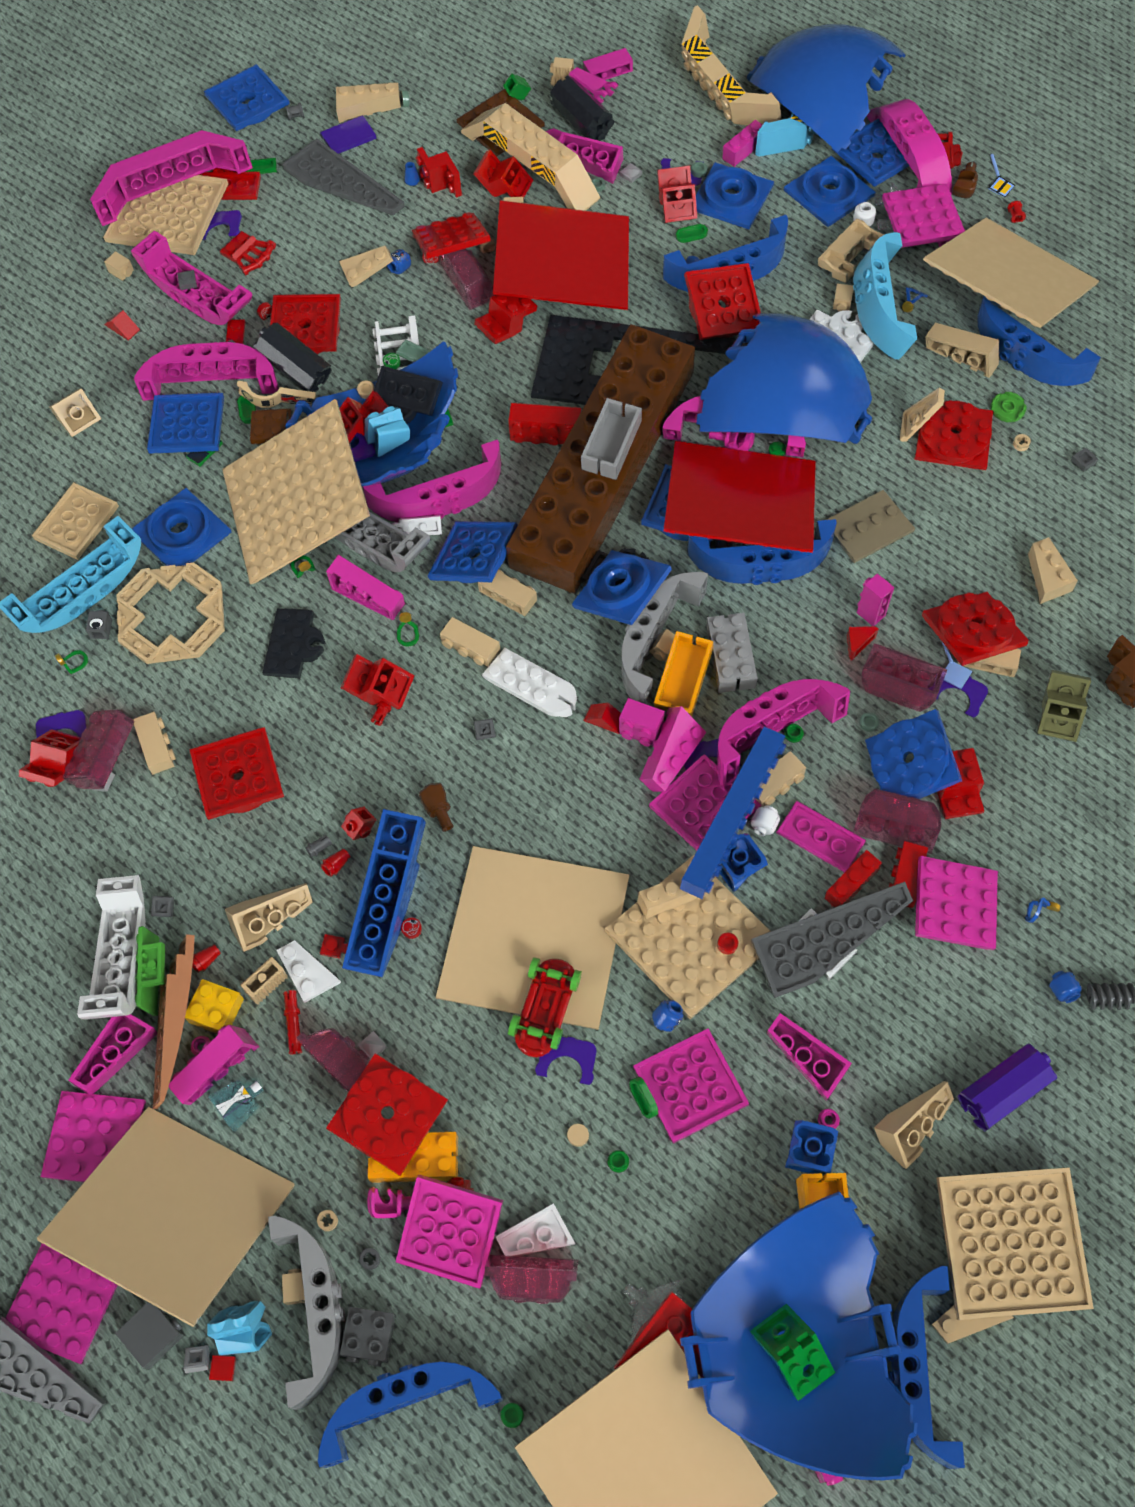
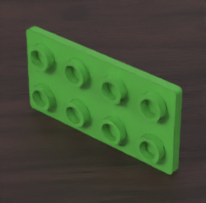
(150, 970)

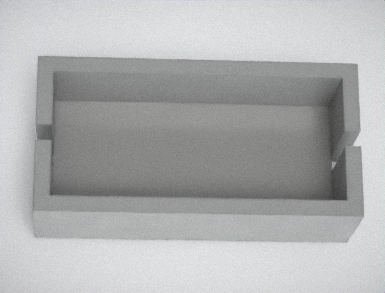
(611, 439)
(731, 652)

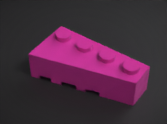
(596, 156)
(364, 588)
(674, 746)
(111, 1051)
(809, 1055)
(211, 1063)

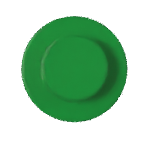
(777, 448)
(793, 733)
(618, 1161)

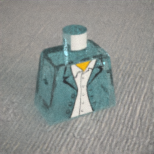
(236, 1102)

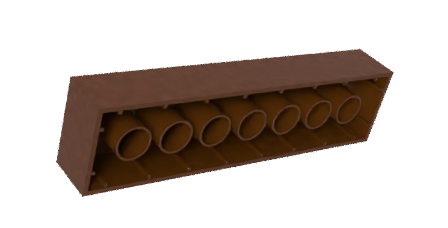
(577, 506)

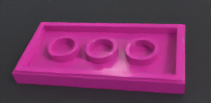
(821, 836)

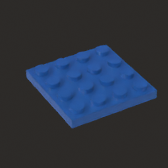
(186, 423)

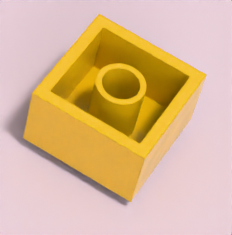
(213, 1006)

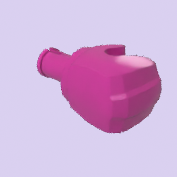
(734, 440)
(387, 1209)

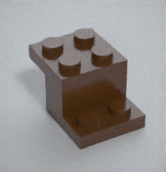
(268, 424)
(1123, 674)

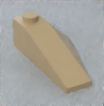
(259, 916)
(906, 1127)

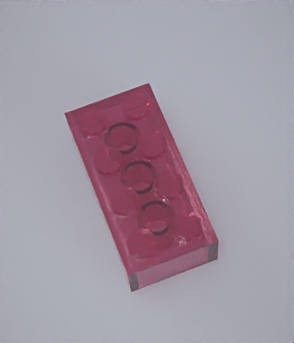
(98, 749)

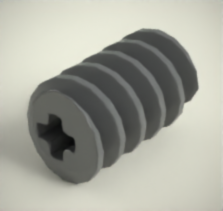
(1110, 995)

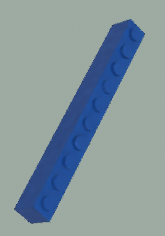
(732, 814)

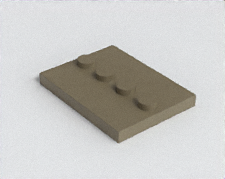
(870, 526)

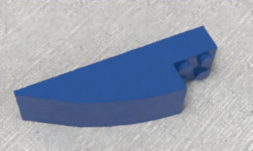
(385, 893)

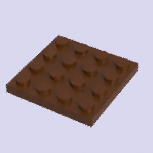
(496, 100)

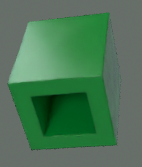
(517, 87)

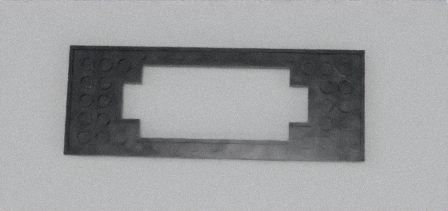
(569, 351)

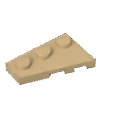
(365, 265)
(920, 413)
(952, 1329)

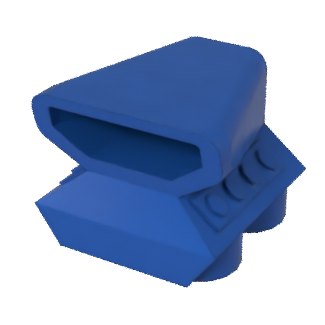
(742, 862)
(812, 1148)

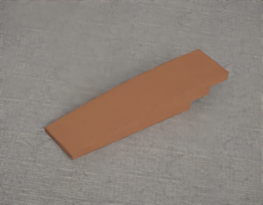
(171, 1017)

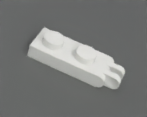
(427, 524)

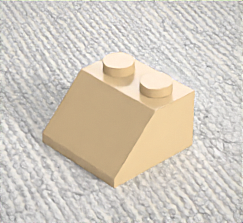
(75, 412)

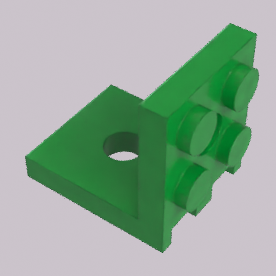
(794, 1350)

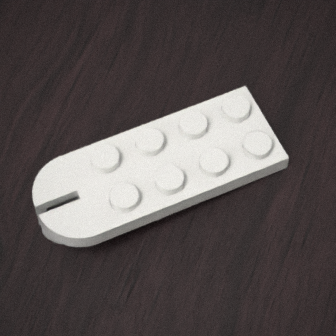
(532, 684)

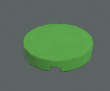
(1008, 407)

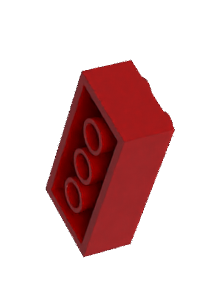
(541, 423)

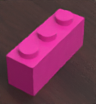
(610, 64)
(742, 144)
(875, 599)

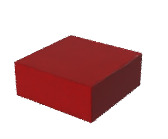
(222, 1368)

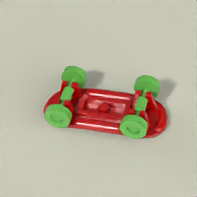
(545, 1006)

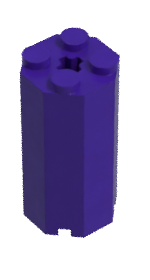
(1007, 1086)

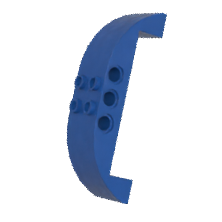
(761, 255)
(1031, 352)
(760, 563)
(909, 1322)
(362, 1406)

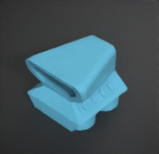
(386, 430)
(239, 1329)

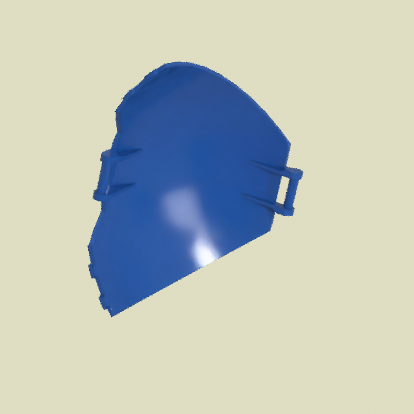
(824, 77)
(788, 382)
(424, 429)
(823, 1270)

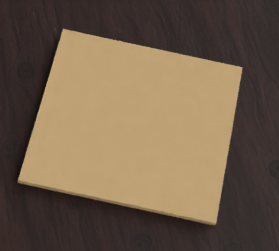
(1011, 272)
(295, 492)
(525, 910)
(167, 1215)
(644, 1443)

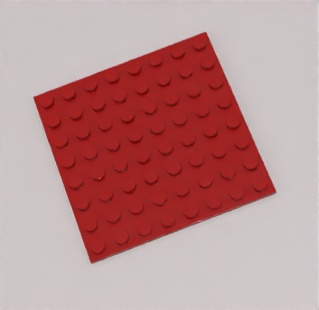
(562, 255)
(741, 497)

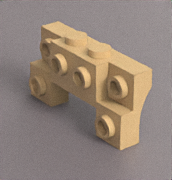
(846, 248)

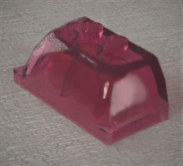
(468, 277)
(902, 678)
(898, 819)
(336, 1055)
(531, 1278)

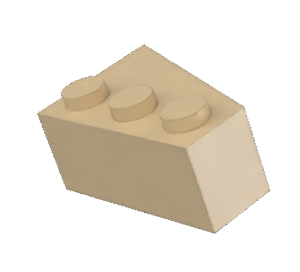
(1050, 571)

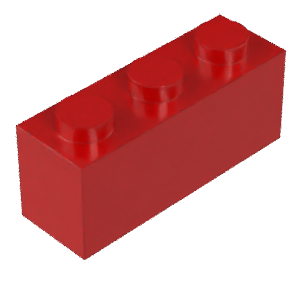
(907, 867)
(853, 879)

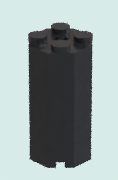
(581, 109)
(292, 358)

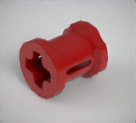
(1016, 211)

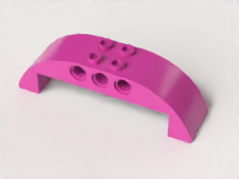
(916, 141)
(208, 300)
(204, 363)
(688, 412)
(441, 495)
(776, 711)

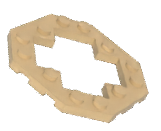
(171, 648)

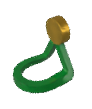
(304, 566)
(405, 617)
(62, 661)

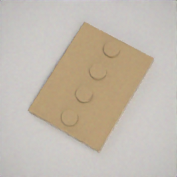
(75, 521)

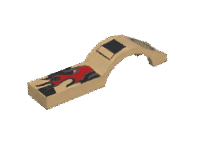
(282, 395)

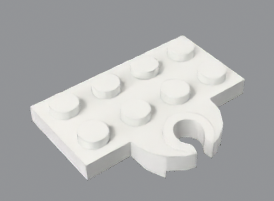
(848, 331)

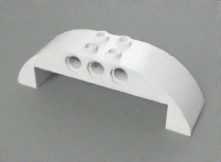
(115, 959)

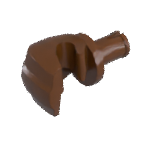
(966, 182)
(435, 804)

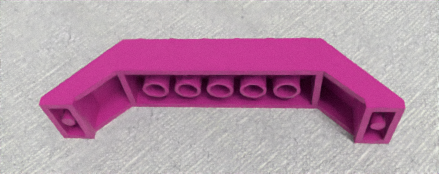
(165, 167)

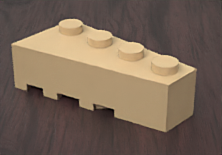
(366, 100)
(965, 347)

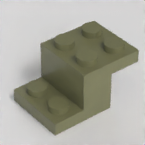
(1064, 705)

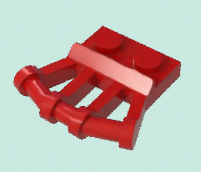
(243, 244)

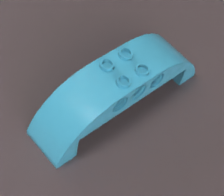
(876, 299)
(79, 585)

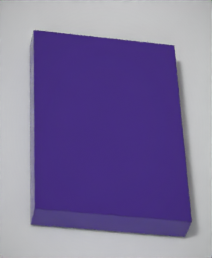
(348, 135)

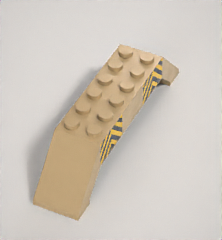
(721, 86)
(538, 152)

